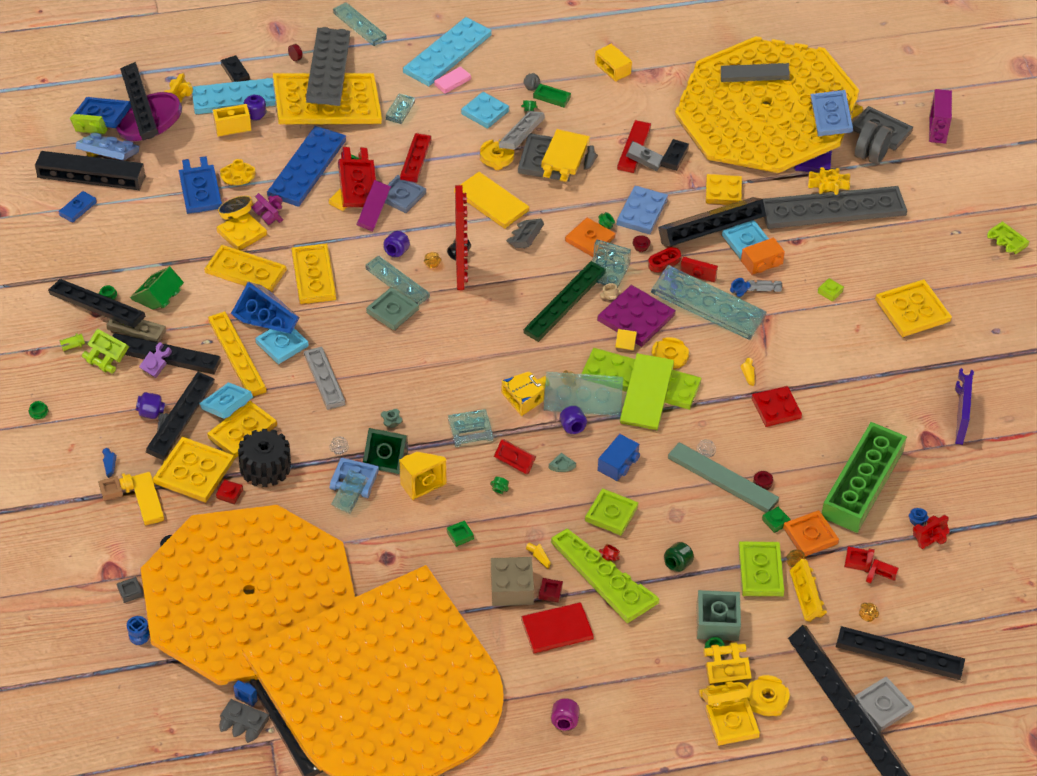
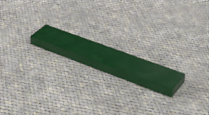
(564, 301)

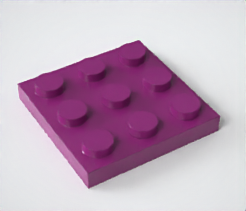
(636, 312)

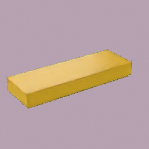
(147, 498)

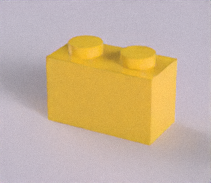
(613, 62)
(232, 120)

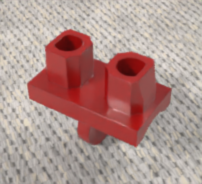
(932, 532)

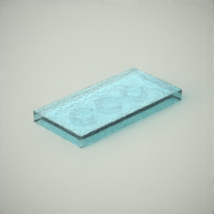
(589, 392)

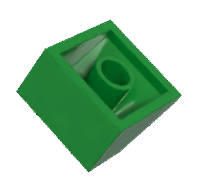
(158, 289)

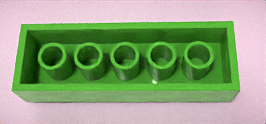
(863, 477)

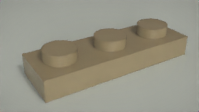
(144, 330)

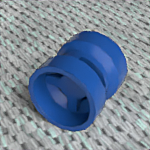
(138, 630)

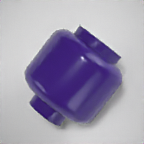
(256, 106)
(396, 244)
(149, 405)
(573, 420)

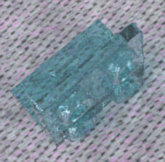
(612, 258)

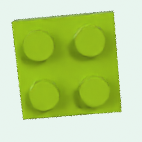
(611, 512)

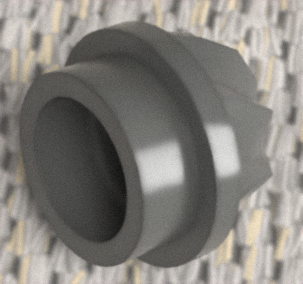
(531, 81)

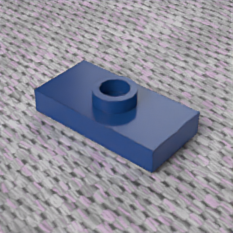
(77, 206)

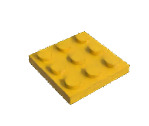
(913, 308)
(193, 469)

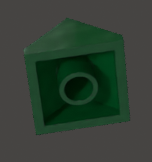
(385, 449)

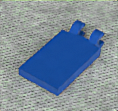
(199, 187)

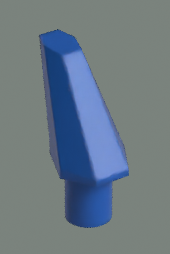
(109, 461)

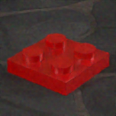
(776, 406)

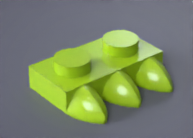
(1008, 237)

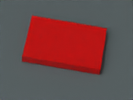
(557, 627)

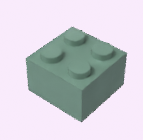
(718, 615)

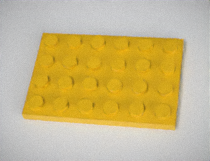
(357, 105)

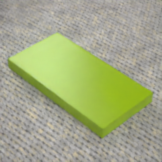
(647, 391)

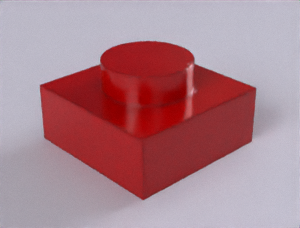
(229, 491)

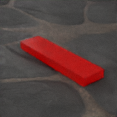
(638, 134)
(416, 157)

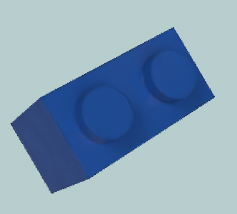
(618, 457)

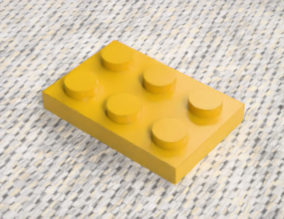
(242, 422)

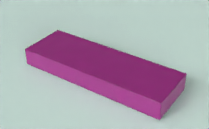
(373, 205)

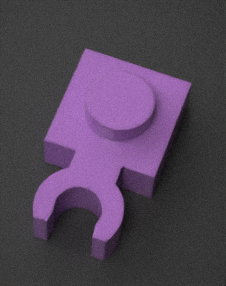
(154, 363)

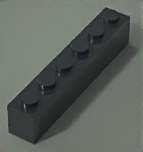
(90, 170)
(712, 221)

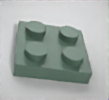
(392, 308)

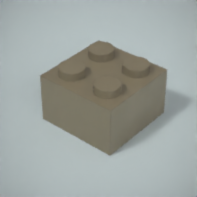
(512, 581)

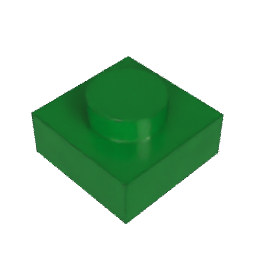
(775, 519)
(460, 533)

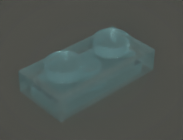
(400, 108)
(349, 491)

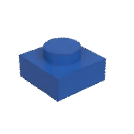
(246, 693)

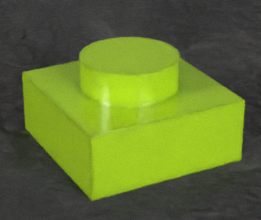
(830, 289)

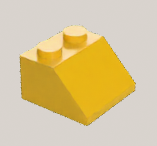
(422, 473)

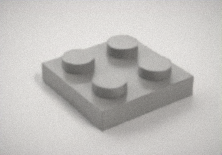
(884, 703)

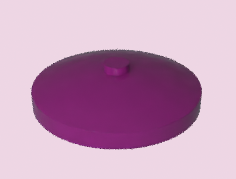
(166, 112)

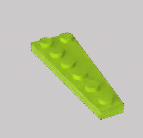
(614, 586)

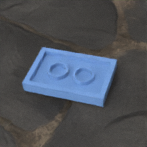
(831, 113)
(107, 146)
(642, 209)

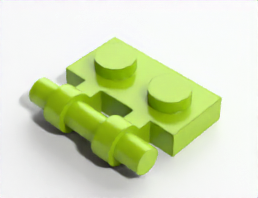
(107, 345)

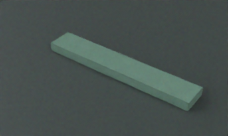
(723, 477)

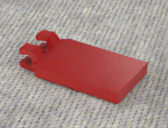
(355, 177)

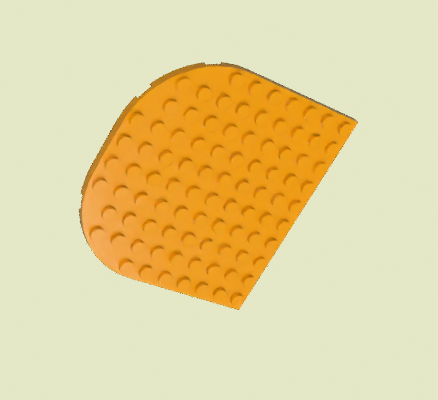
(383, 682)

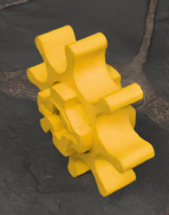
(829, 180)

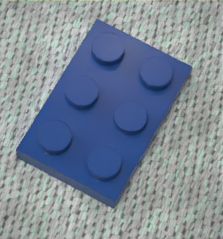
(110, 109)

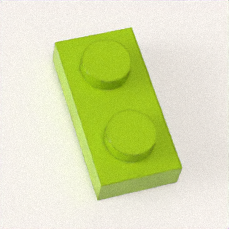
(88, 123)

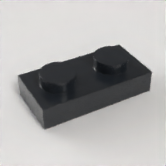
(235, 69)
(674, 154)

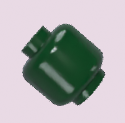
(678, 556)

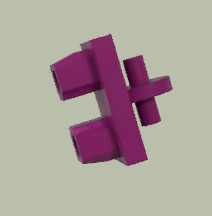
(271, 206)

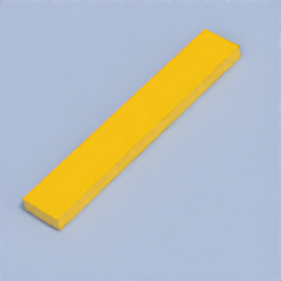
(236, 353)

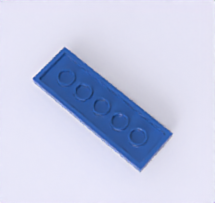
(307, 165)

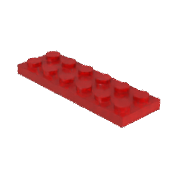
(461, 237)

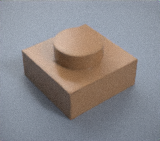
(110, 488)

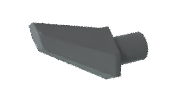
(590, 157)

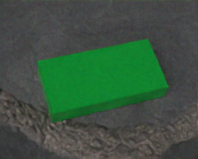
(552, 95)

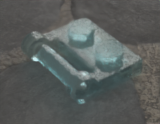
(470, 422)

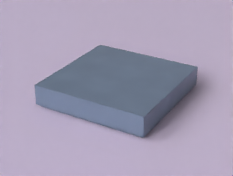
(404, 194)

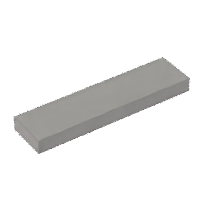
(521, 130)
(324, 378)

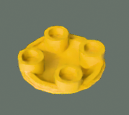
(237, 173)

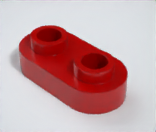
(660, 260)

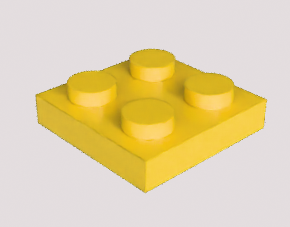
(723, 189)
(241, 231)
(732, 722)

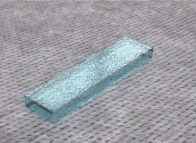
(359, 24)
(397, 280)

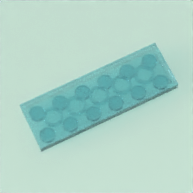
(708, 302)

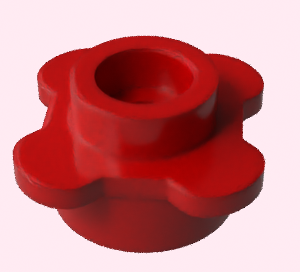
(610, 553)

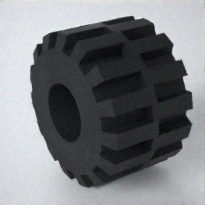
(264, 457)

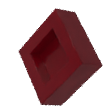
(550, 590)

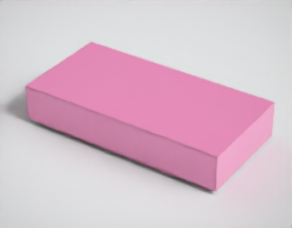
(452, 80)

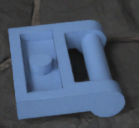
(365, 469)

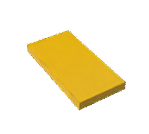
(493, 200)
(245, 268)
(313, 273)

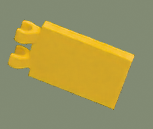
(564, 153)

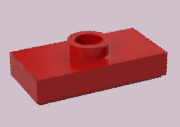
(699, 269)
(514, 456)

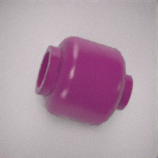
(565, 714)

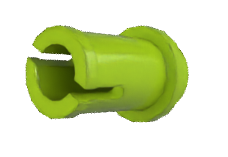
(73, 341)

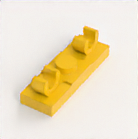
(807, 591)

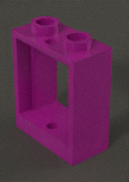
(940, 116)

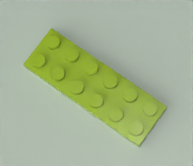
(681, 388)

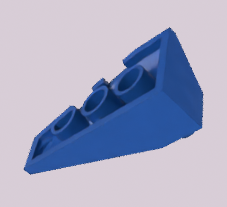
(264, 309)

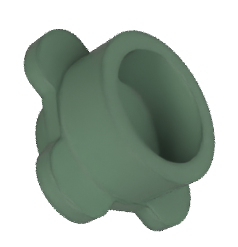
(391, 418)

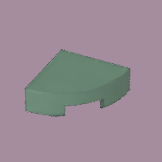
(562, 464)

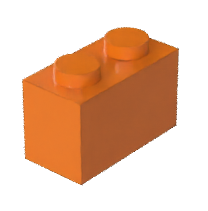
(762, 256)

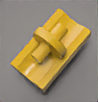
(180, 87)

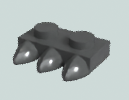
(526, 233)
(243, 719)

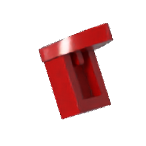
(859, 558)
(882, 569)

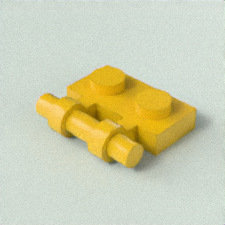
(727, 670)
(730, 691)

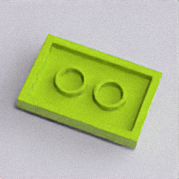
(761, 568)

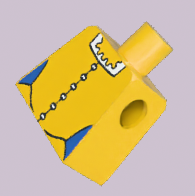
(524, 391)

